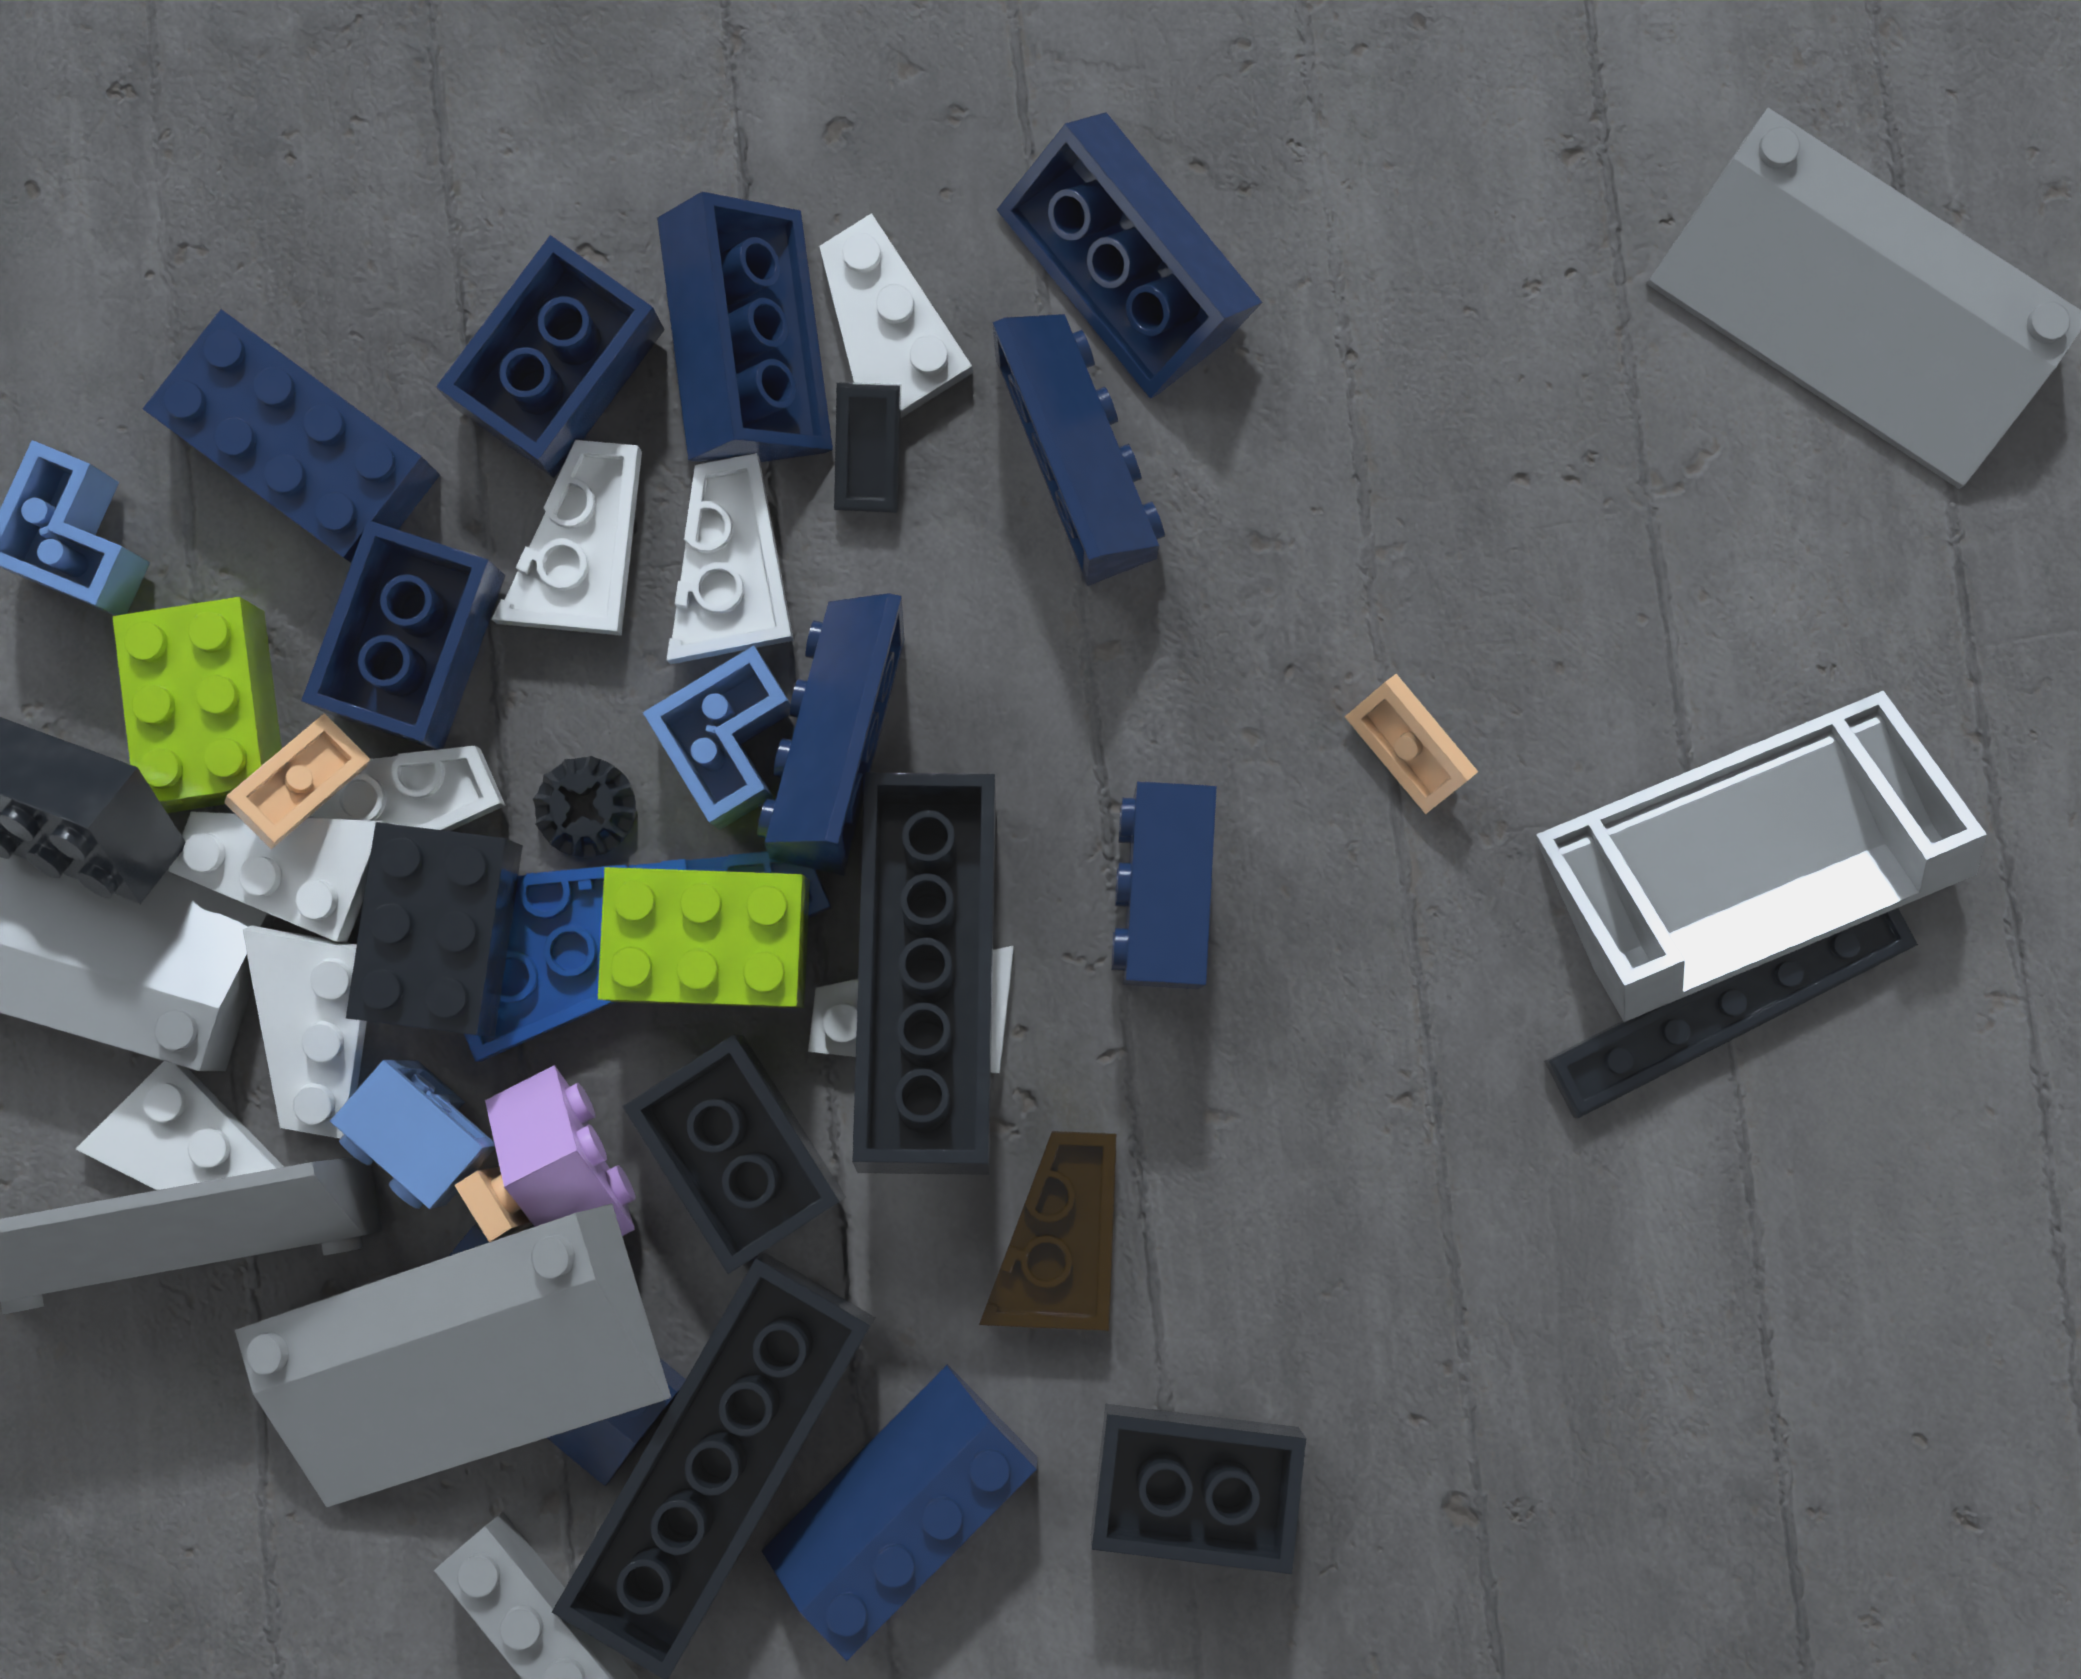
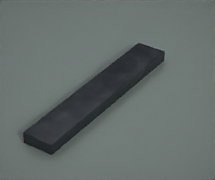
(1691, 1026)

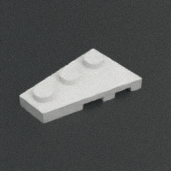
(887, 318)

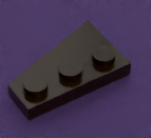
(1062, 1241)

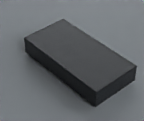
(867, 447)

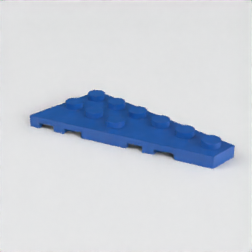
(557, 941)

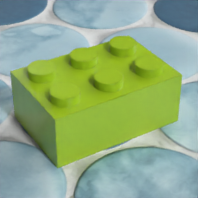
(197, 698)
(704, 937)

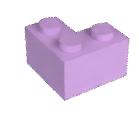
(552, 1154)

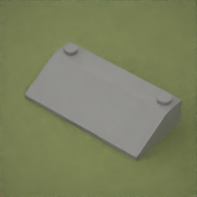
(1866, 299)
(1760, 854)
(125, 973)
(186, 1228)
(458, 1358)

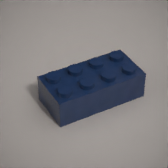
(289, 437)

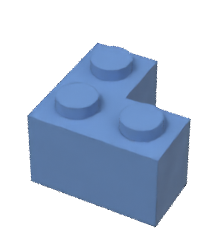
(52, 530)
(705, 733)
(413, 1132)

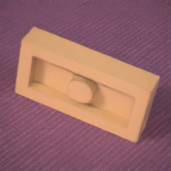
(1411, 743)
(297, 781)
(492, 1204)

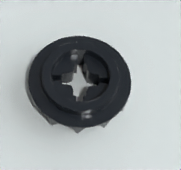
(613, 800)

